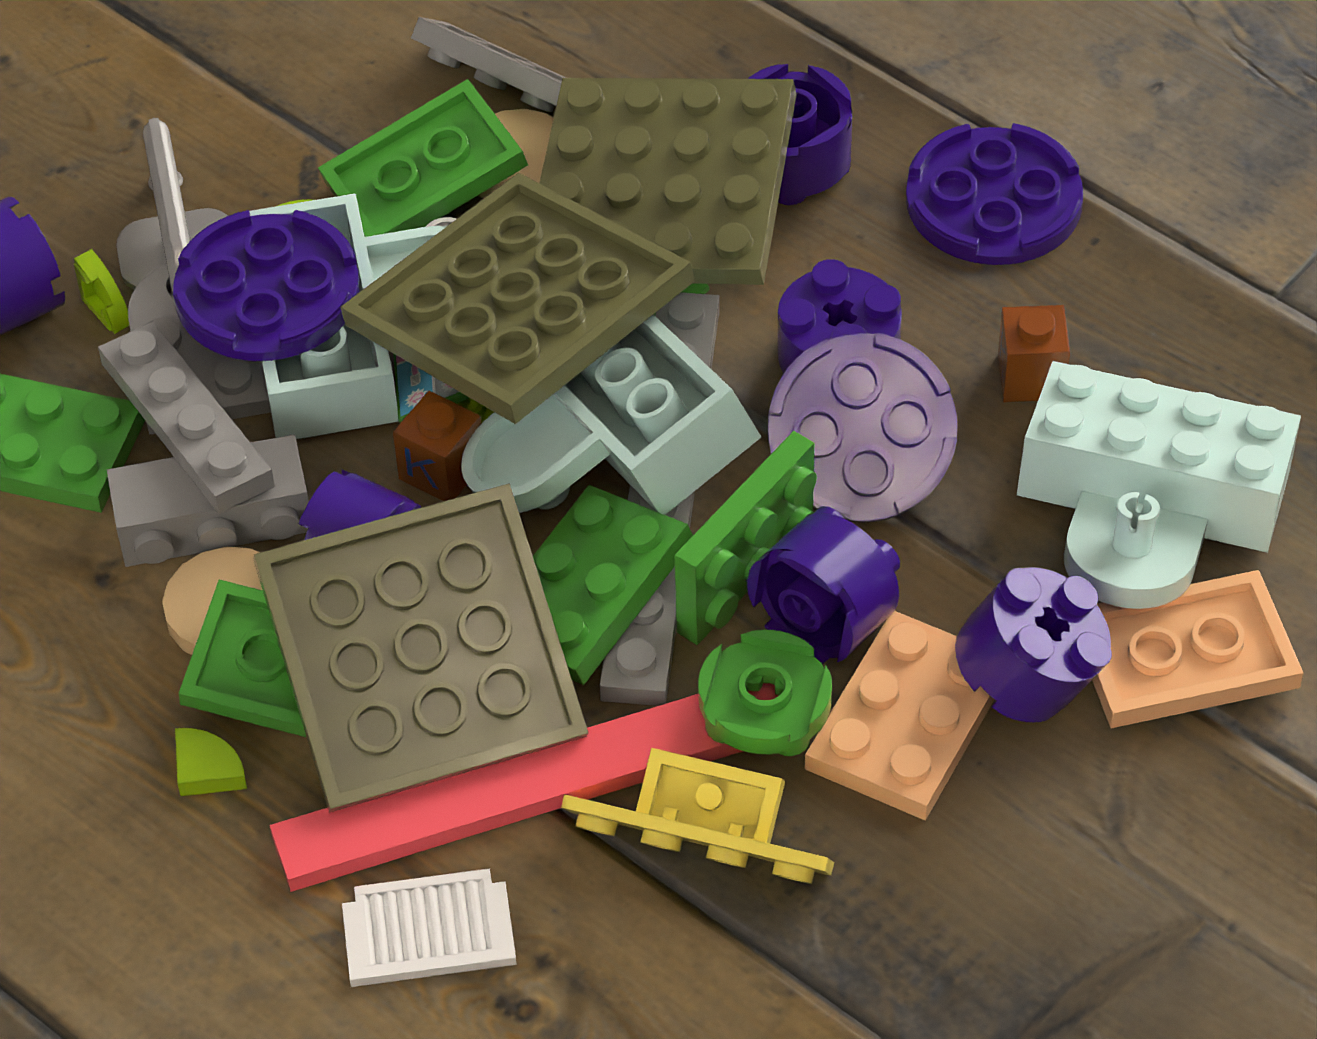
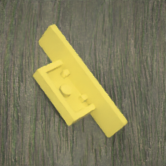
(706, 806)

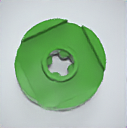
(772, 725)

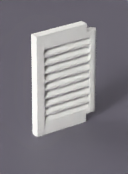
(427, 927)

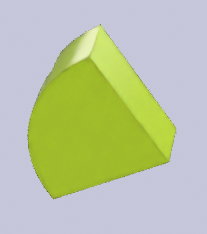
(100, 291)
(206, 763)

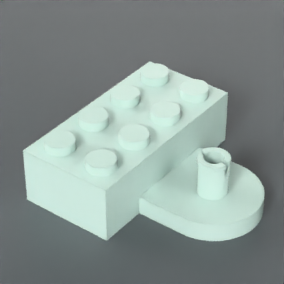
(348, 377)
(639, 406)
(1152, 477)

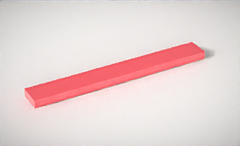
(414, 820)

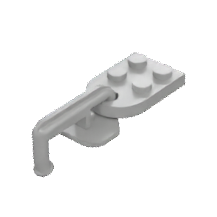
(148, 264)

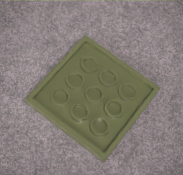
(678, 164)
(517, 296)
(419, 647)

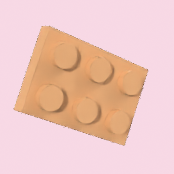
(1196, 652)
(901, 719)

